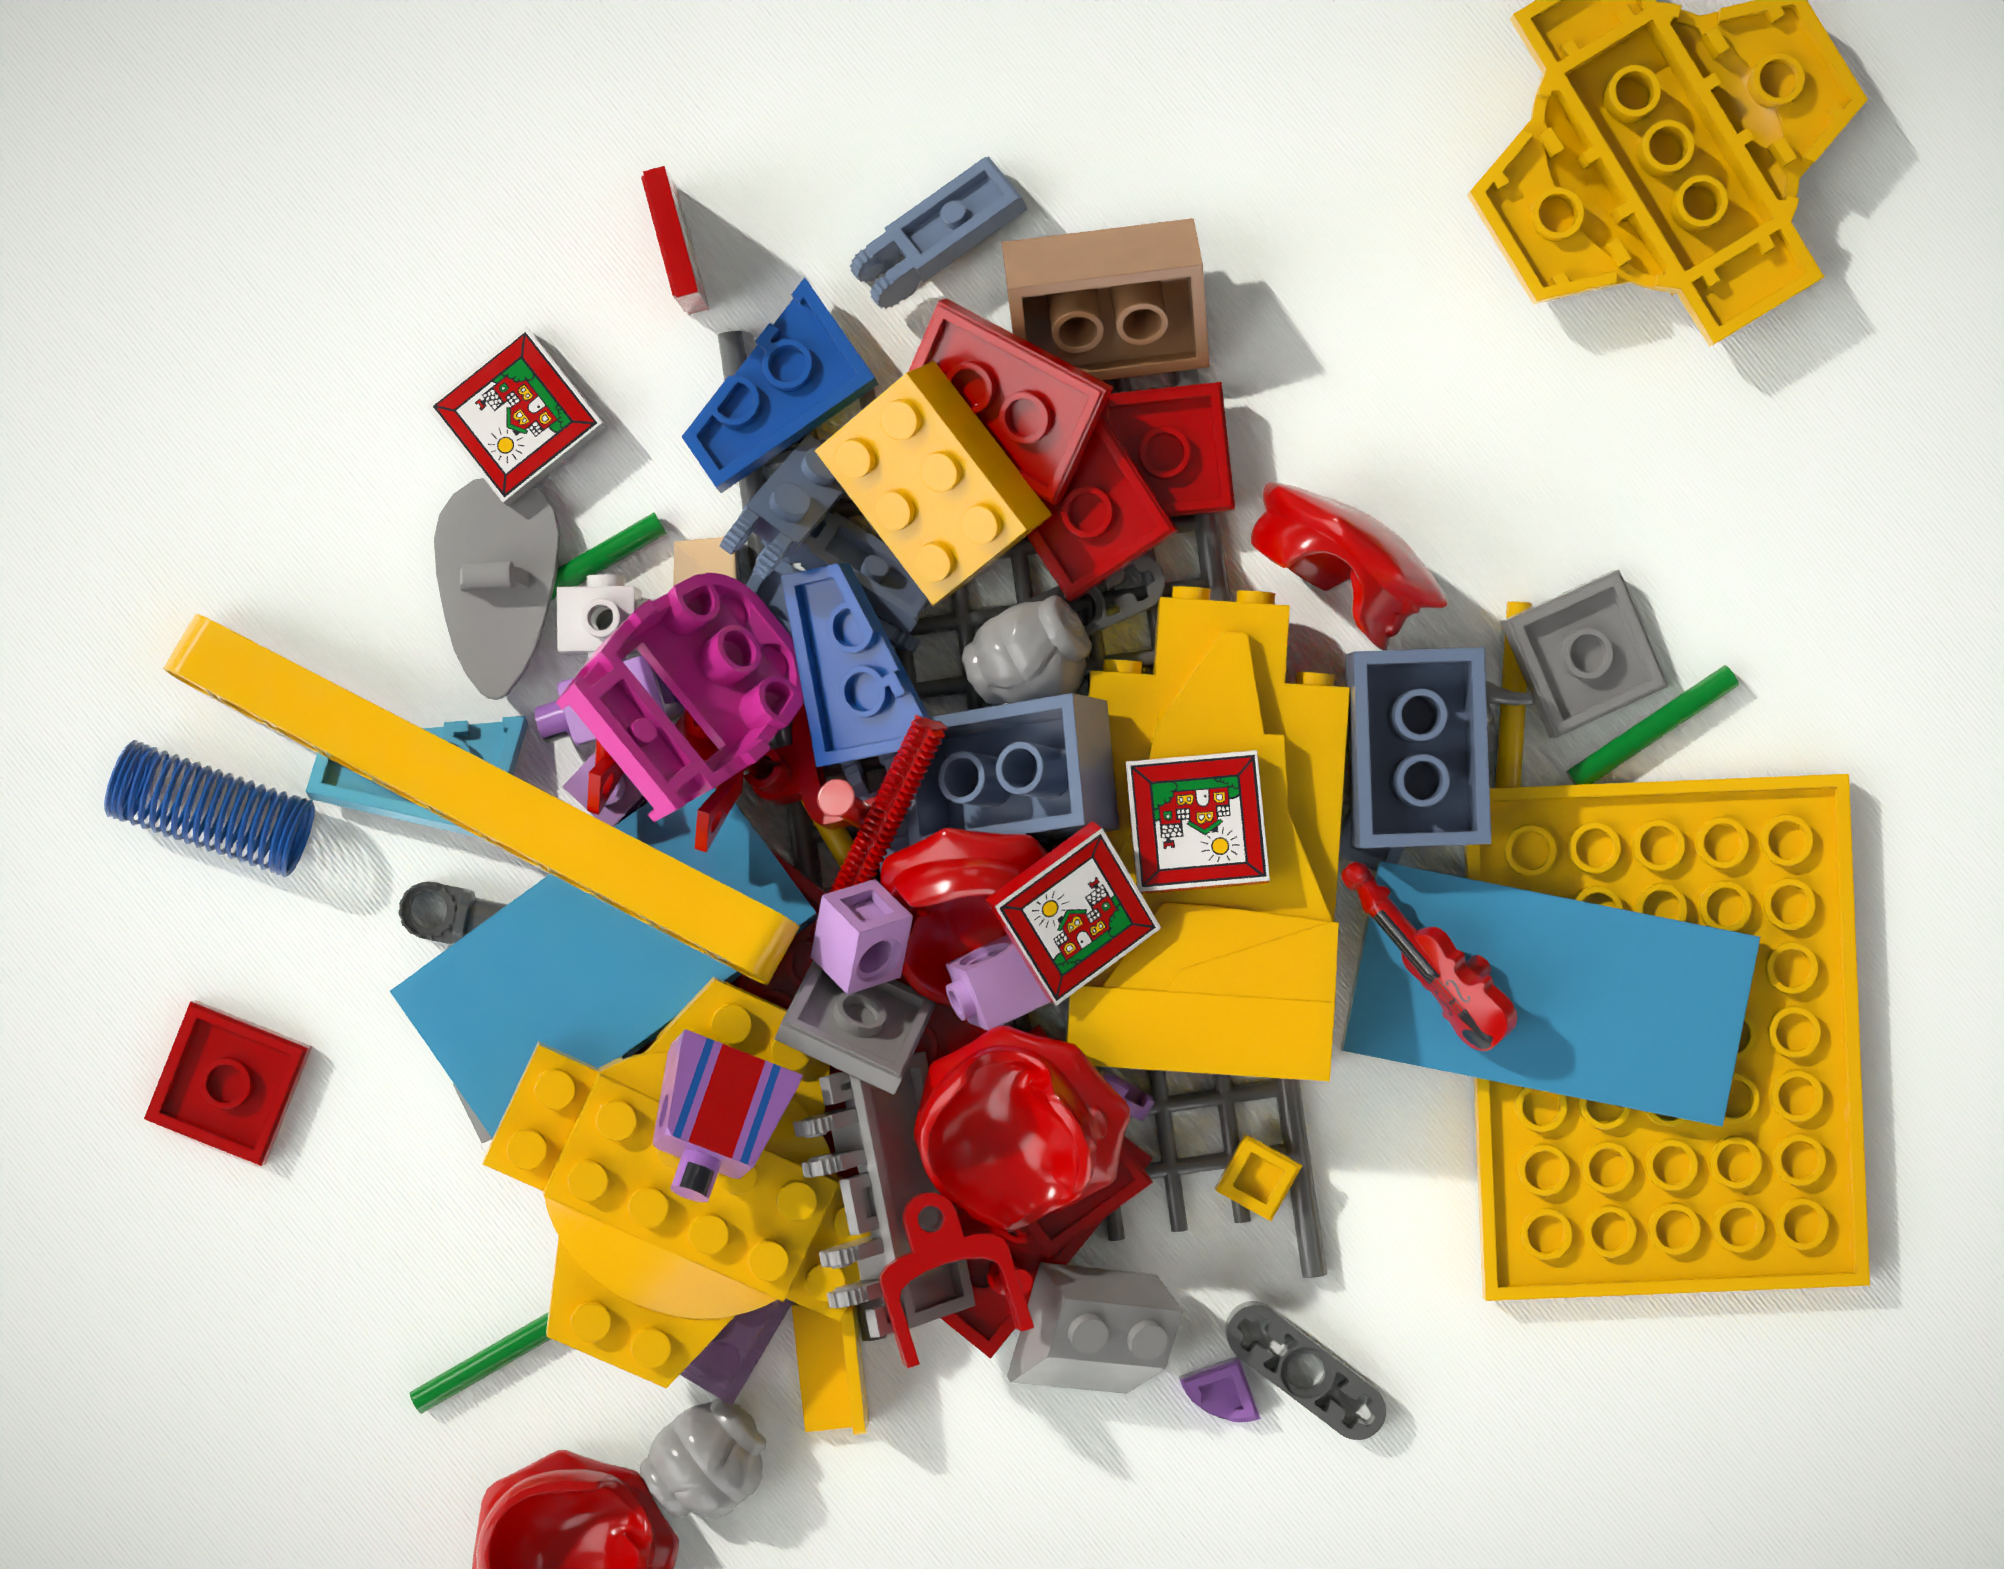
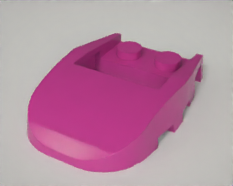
(724, 665)

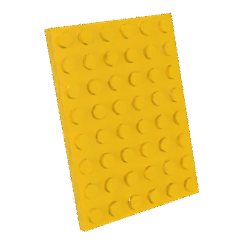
(1661, 1204)

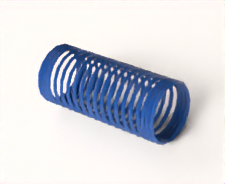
(134, 776)

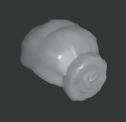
(1028, 653)
(705, 1460)

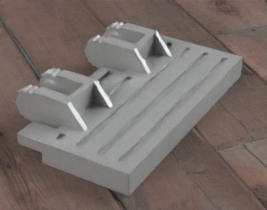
(879, 1139)

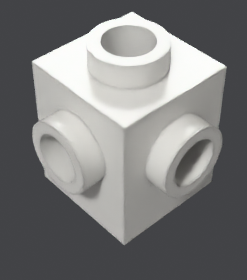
(583, 607)

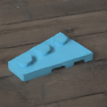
(492, 742)

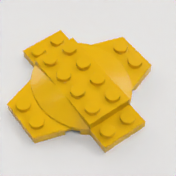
(1668, 153)
(636, 1265)

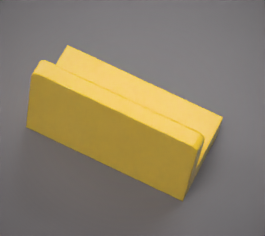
(830, 1370)

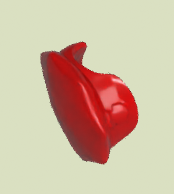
(1338, 543)
(946, 891)
(1018, 1127)
(572, 1516)

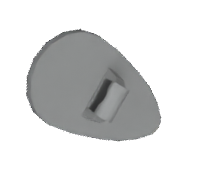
(496, 581)

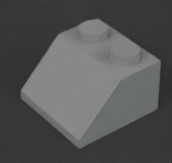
(1095, 1329)

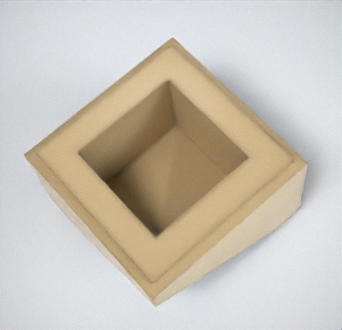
(701, 557)

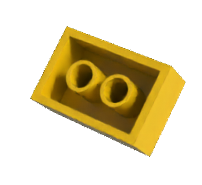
(933, 482)

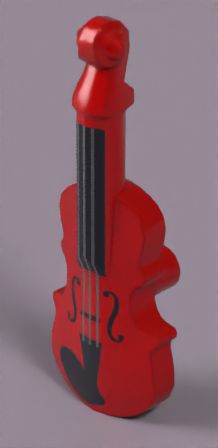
(1464, 989)

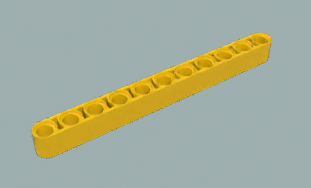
(483, 799)

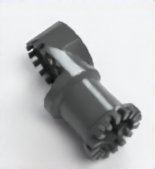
(463, 912)

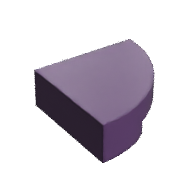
(1138, 1100)
(1222, 1391)

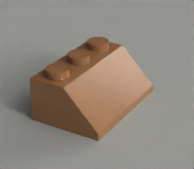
(1112, 298)

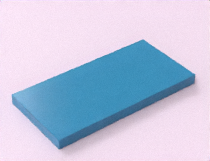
(579, 969)
(1602, 996)

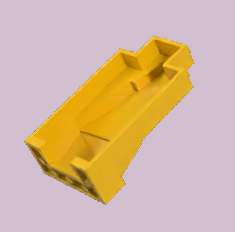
(1236, 971)

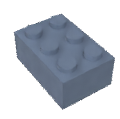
(1418, 747)
(1020, 771)

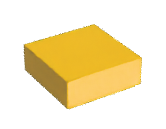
(1258, 1177)

